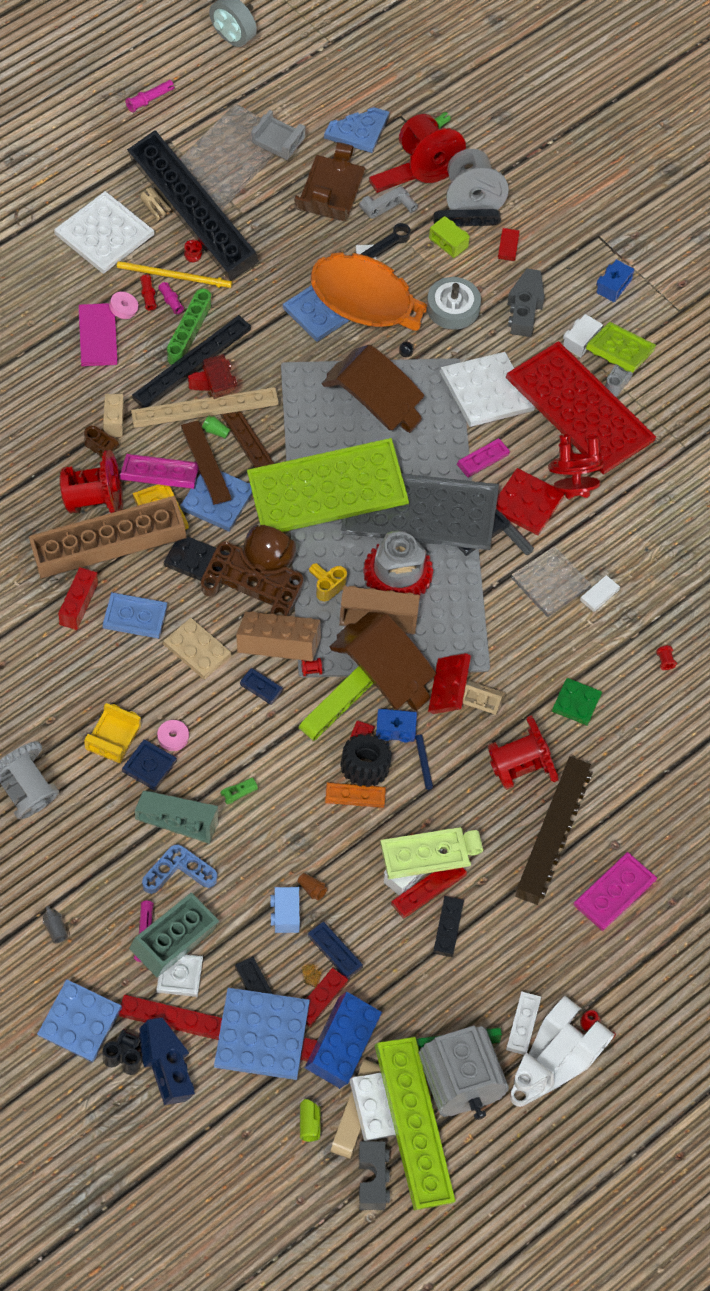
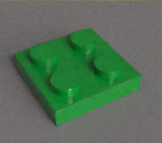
(577, 701)

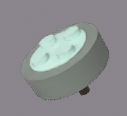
(233, 21)

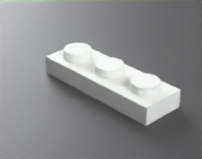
(523, 1023)

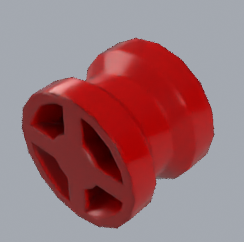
(193, 250)

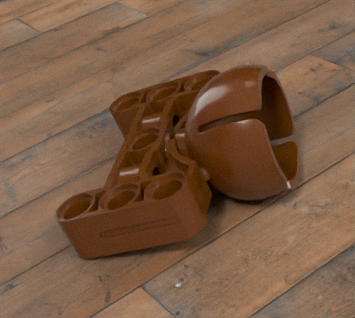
(261, 561)

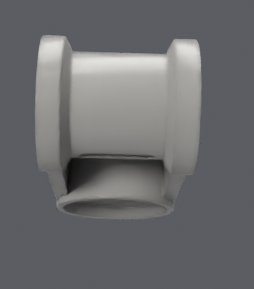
(617, 380)

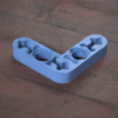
(179, 863)

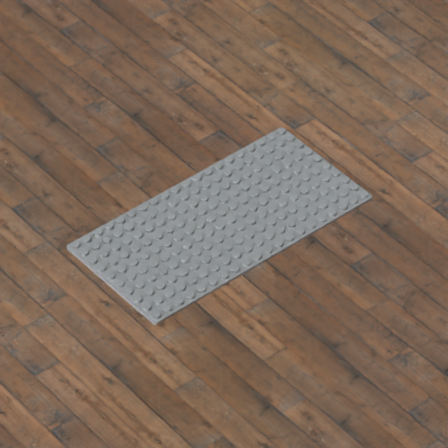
(332, 419)

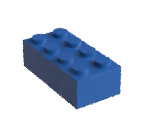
(343, 1040)

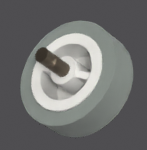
(453, 303)

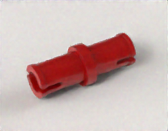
(148, 292)

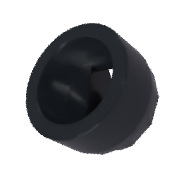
(404, 349)

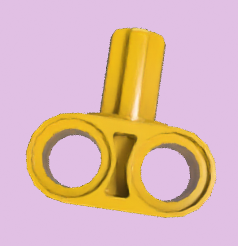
(328, 581)

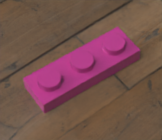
(483, 457)

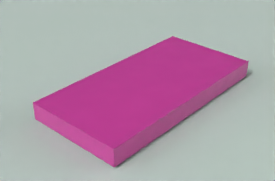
(97, 335)
(159, 471)
(615, 891)

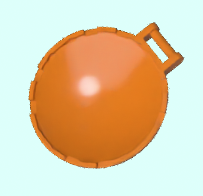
(365, 291)

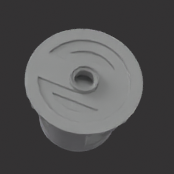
(468, 183)
(25, 782)

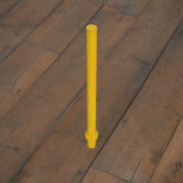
(174, 274)

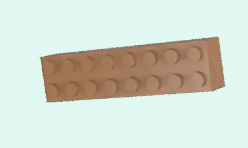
(107, 537)

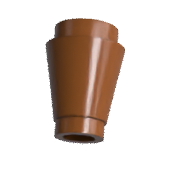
(314, 888)

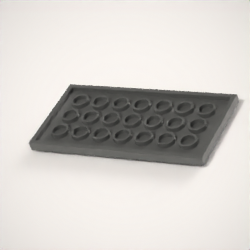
(437, 513)

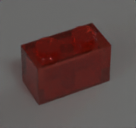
(219, 377)

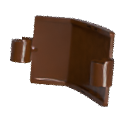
(332, 185)
(379, 387)
(387, 659)

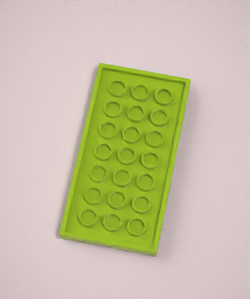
(328, 486)

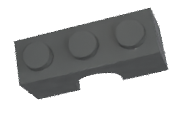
(374, 1193)

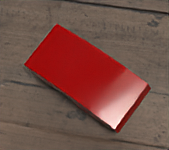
(198, 381)

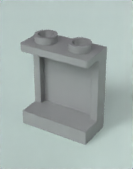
(277, 136)

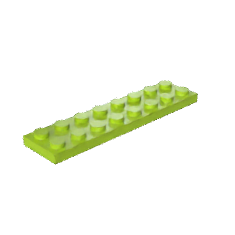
(414, 1123)

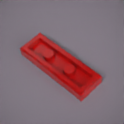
(391, 178)

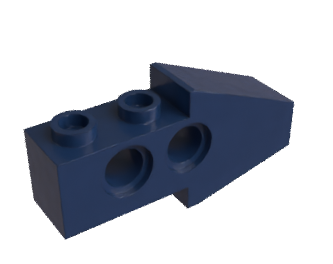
(158, 1047)

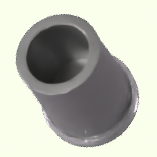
(53, 921)

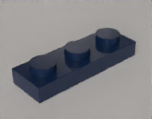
(335, 950)

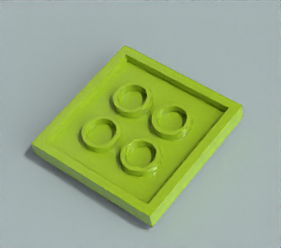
(620, 347)

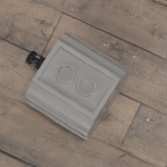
(463, 1072)

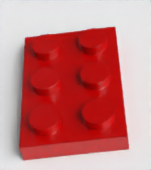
(449, 683)

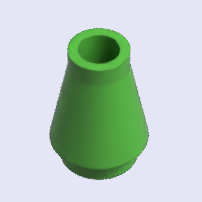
(215, 427)

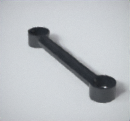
(389, 240)

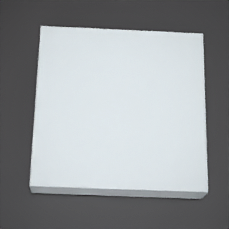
(182, 977)

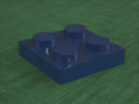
(149, 764)

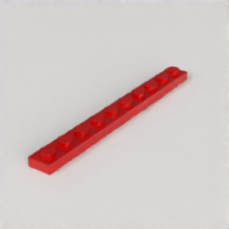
(185, 1020)

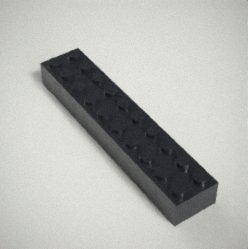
(193, 205)

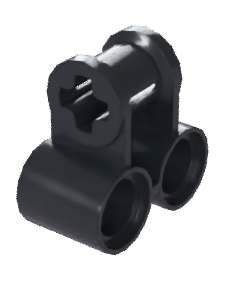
(126, 1049)

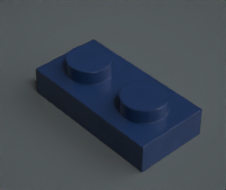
(261, 686)

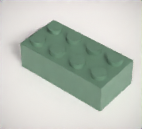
(173, 934)

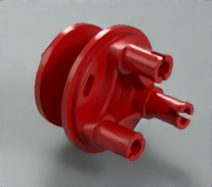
(575, 465)

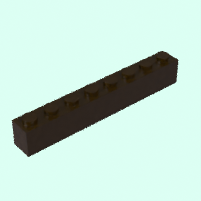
(553, 831)

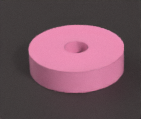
(120, 299)
(173, 743)

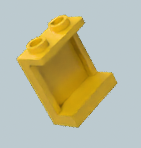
(113, 733)

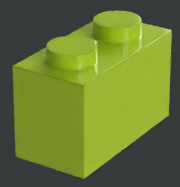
(449, 237)

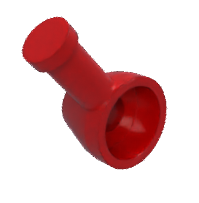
(586, 1023)

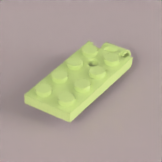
(421, 852)

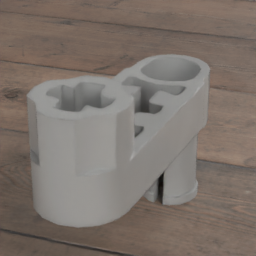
(386, 202)

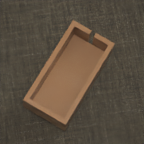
(399, 606)
(278, 636)

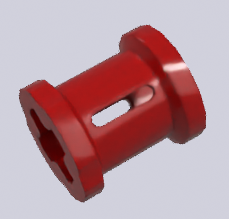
(666, 657)
(311, 667)

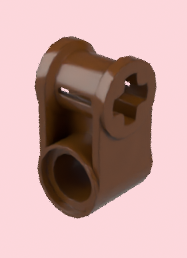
(101, 441)

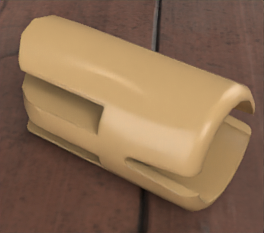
(153, 201)

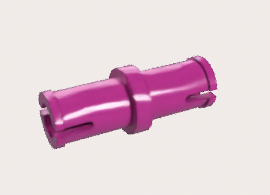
(171, 298)

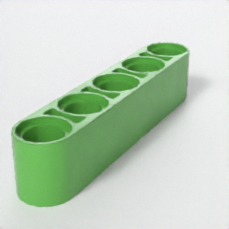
(189, 325)

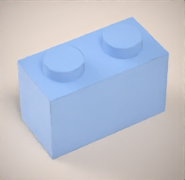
(286, 909)

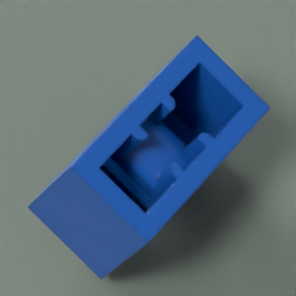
(615, 280)
(396, 725)

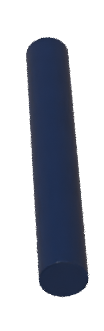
(424, 762)

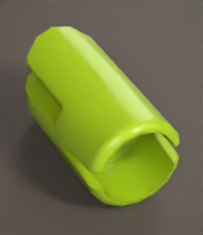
(309, 1121)

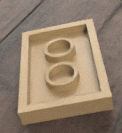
(197, 648)

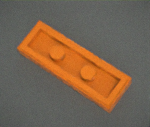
(355, 795)

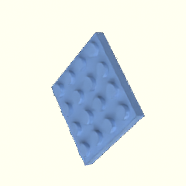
(262, 1033)

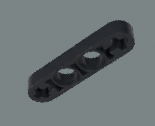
(492, 217)

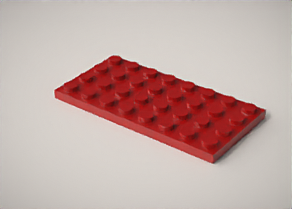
(580, 405)

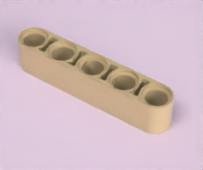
(349, 1127)

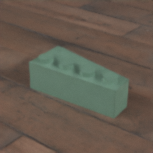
(178, 815)

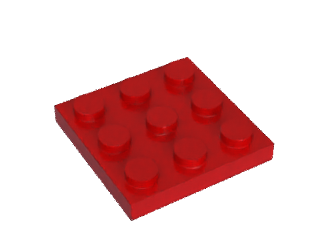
(528, 501)

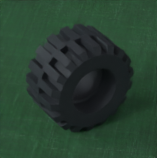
(368, 748)

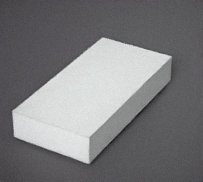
(600, 593)

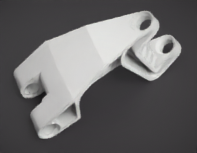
(558, 1053)

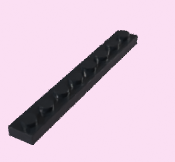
(191, 362)

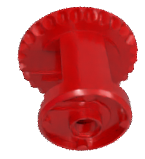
(429, 147)
(92, 486)
(522, 757)

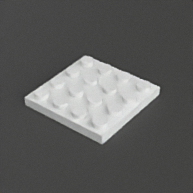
(104, 232)
(483, 390)

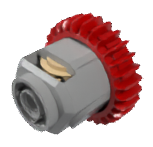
(398, 565)

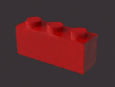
(78, 598)

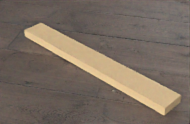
(204, 407)

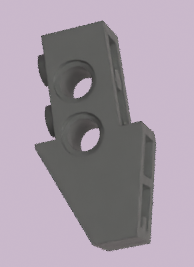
(524, 299)

